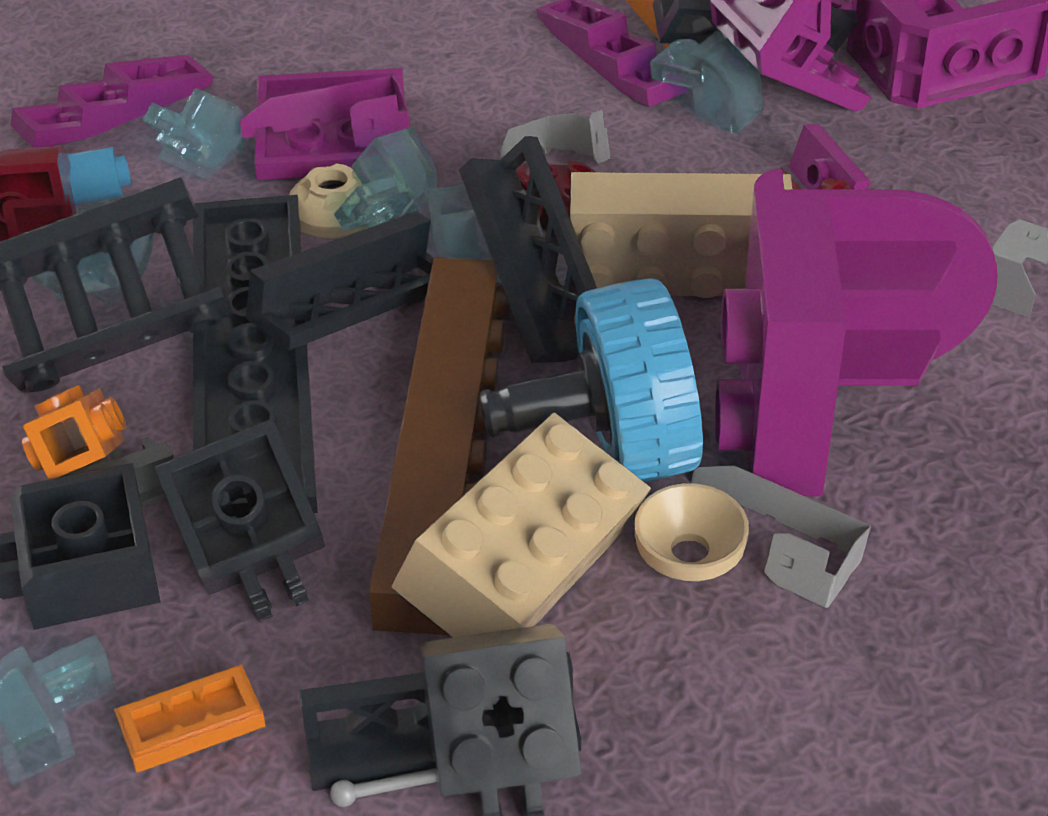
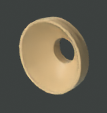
(320, 204)
(696, 515)

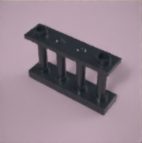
(112, 231)

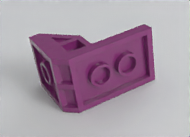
(790, 45)
(942, 52)

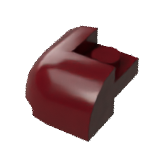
(34, 189)

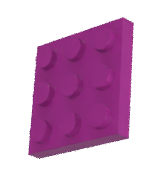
(302, 149)

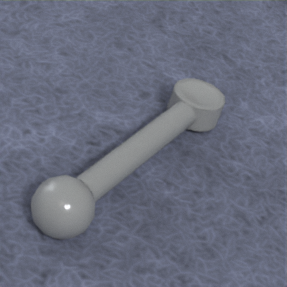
(345, 792)

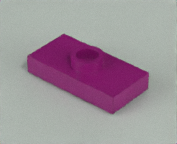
(821, 158)

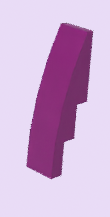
(604, 43)
(101, 105)

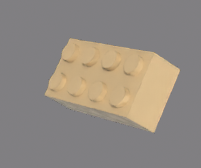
(666, 228)
(521, 534)

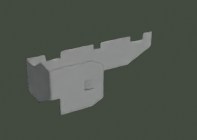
(564, 133)
(1010, 250)
(807, 560)

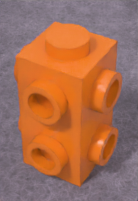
(72, 431)

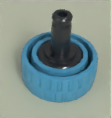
(629, 383)

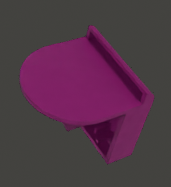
(836, 297)

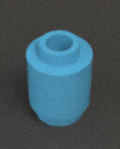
(98, 175)

